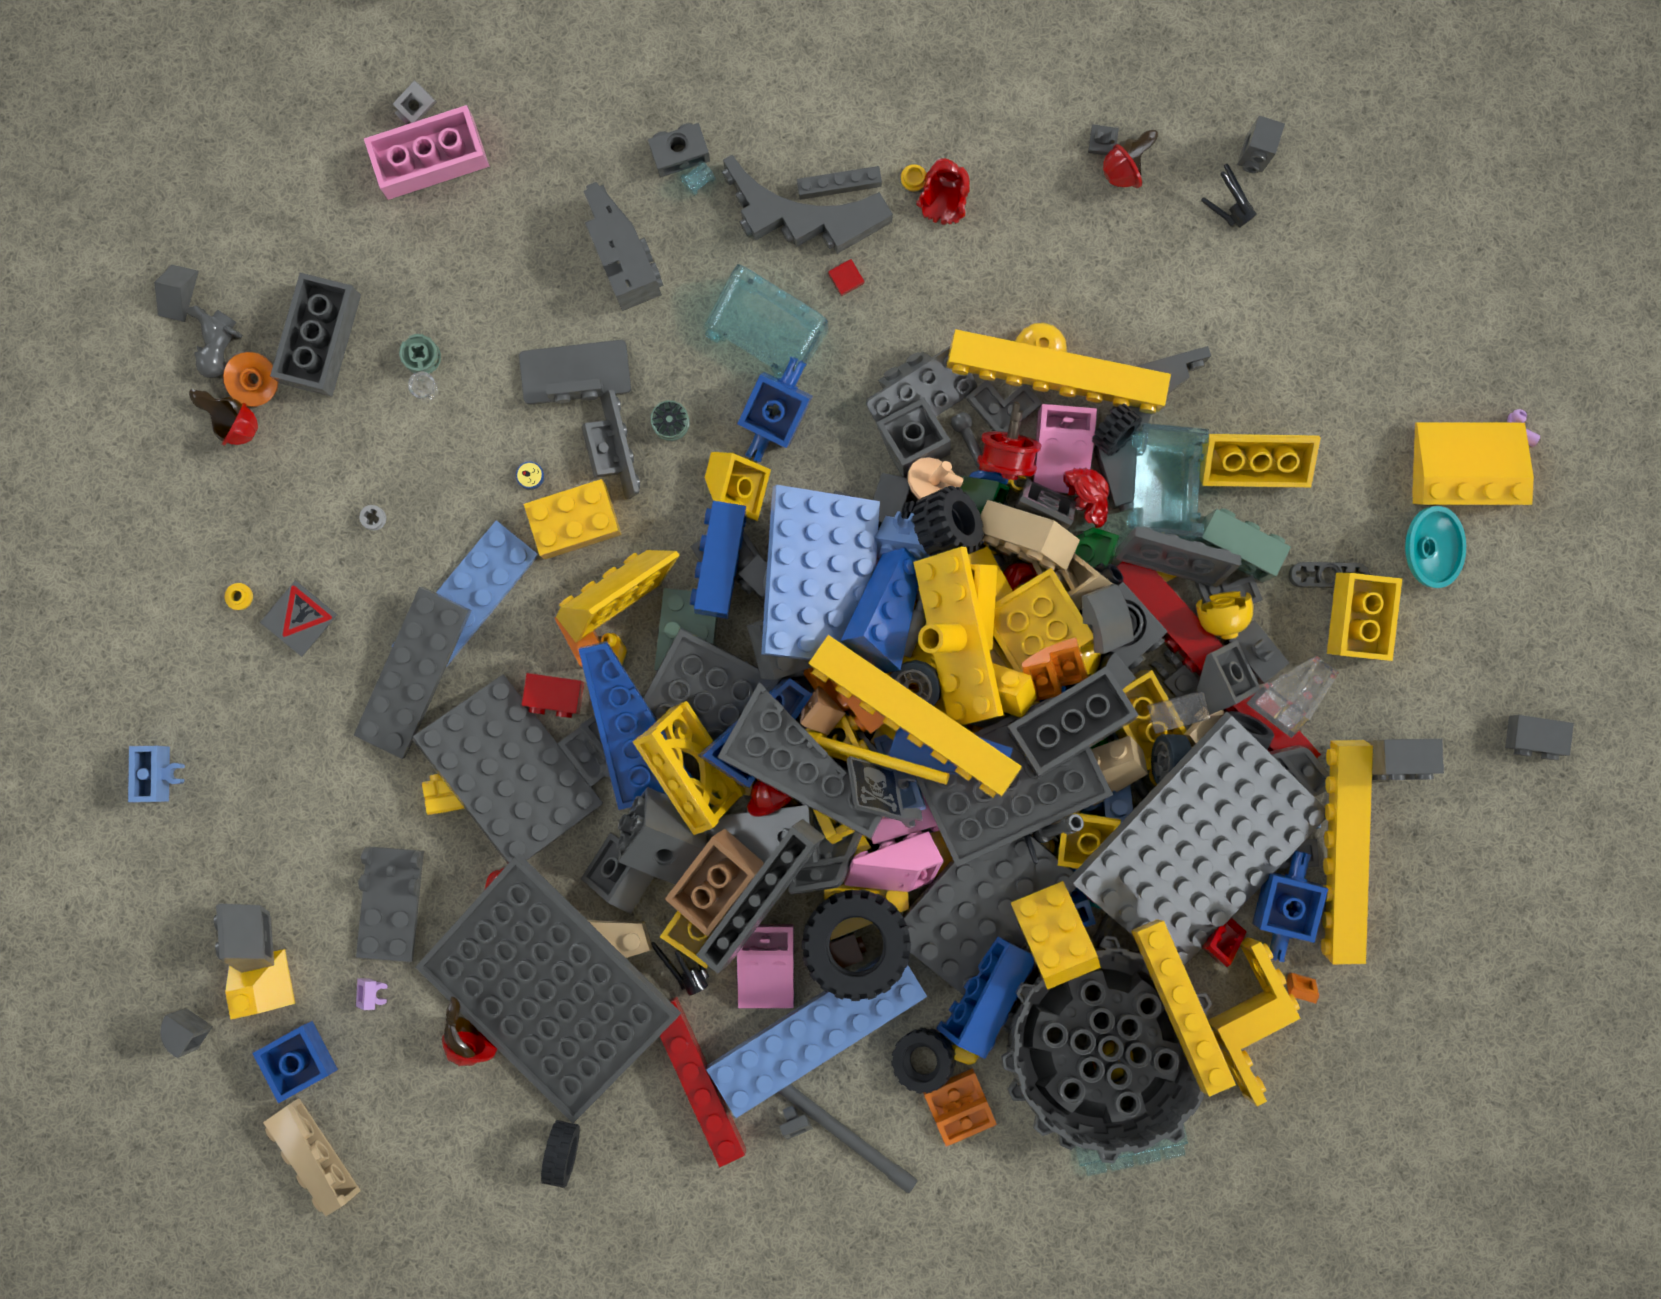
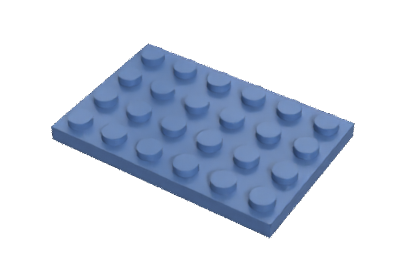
(816, 567)

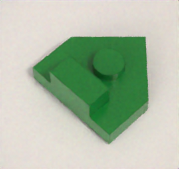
(1097, 546)

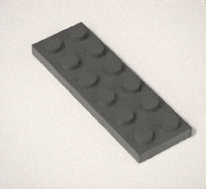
(412, 672)

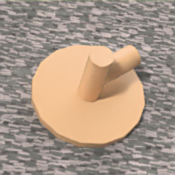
(931, 475)

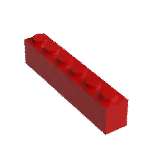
(701, 1090)

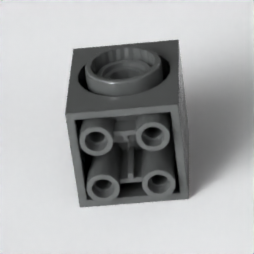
(1146, 631)
(657, 838)

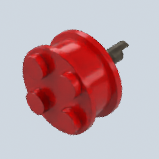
(1009, 451)

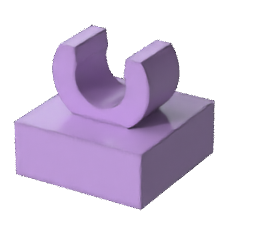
(366, 993)

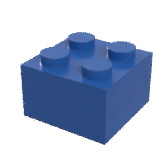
(295, 1061)

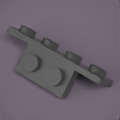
(609, 447)

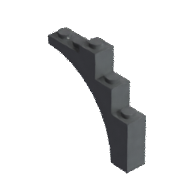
(766, 211)

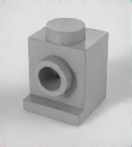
(413, 92)

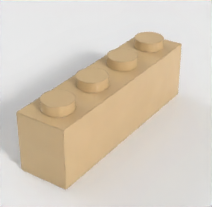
(1120, 763)
(311, 1157)

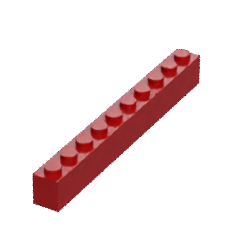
(1191, 639)

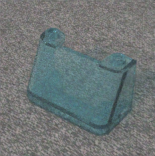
(765, 321)
(1168, 479)

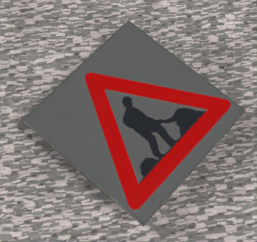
(298, 618)

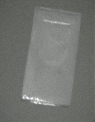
(1178, 711)

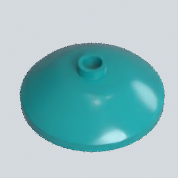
(1435, 547)

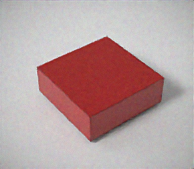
(846, 277)

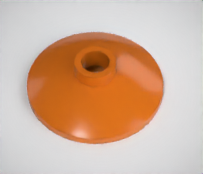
(238, 379)

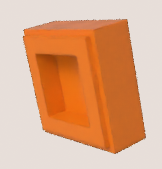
(1302, 987)

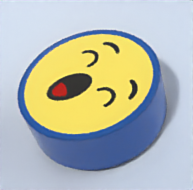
(530, 475)

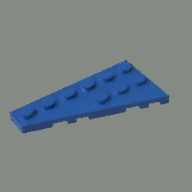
(620, 720)

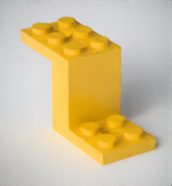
(1254, 1019)

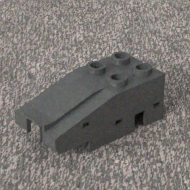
(618, 241)

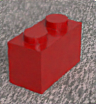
(553, 694)

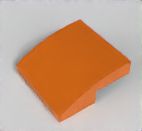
(1055, 667)
(960, 1108)

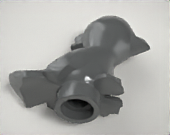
(217, 334)

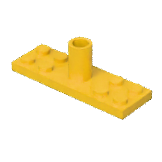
(957, 637)

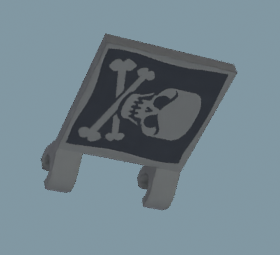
(878, 792)

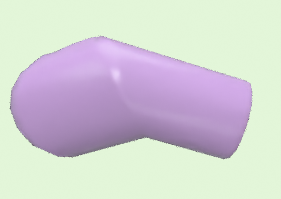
(1519, 416)

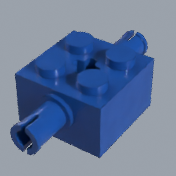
(792, 404)
(1294, 922)

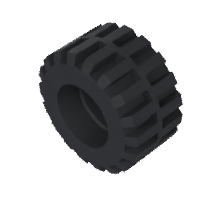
(947, 521)

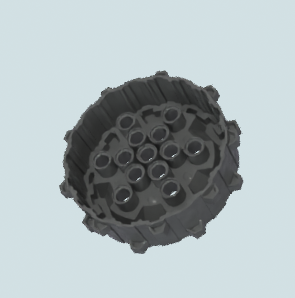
(1093, 1117)

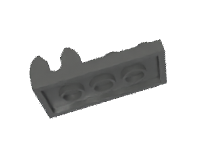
(389, 903)

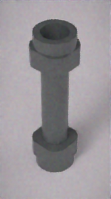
(1067, 825)

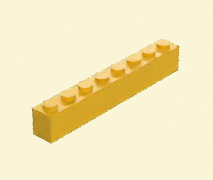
(1058, 371)
(915, 716)
(1347, 851)

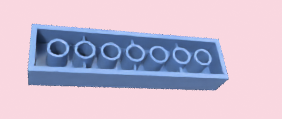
(805, 1041)

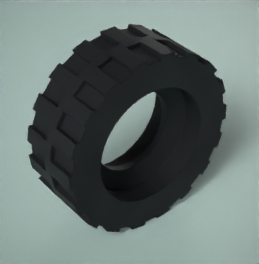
(908, 1075)
(560, 1154)

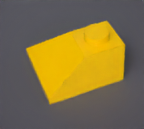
(737, 481)
(259, 989)

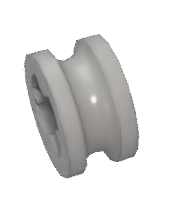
(365, 521)

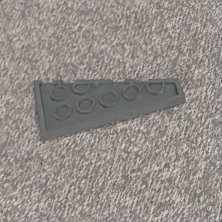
(786, 757)

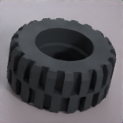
(848, 983)

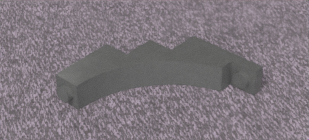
(1120, 467)

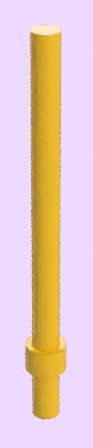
(880, 759)

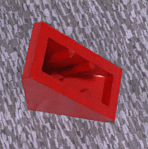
(1225, 942)

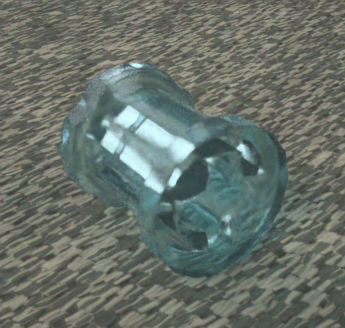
(697, 178)

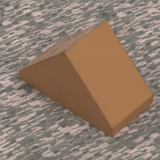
(821, 712)

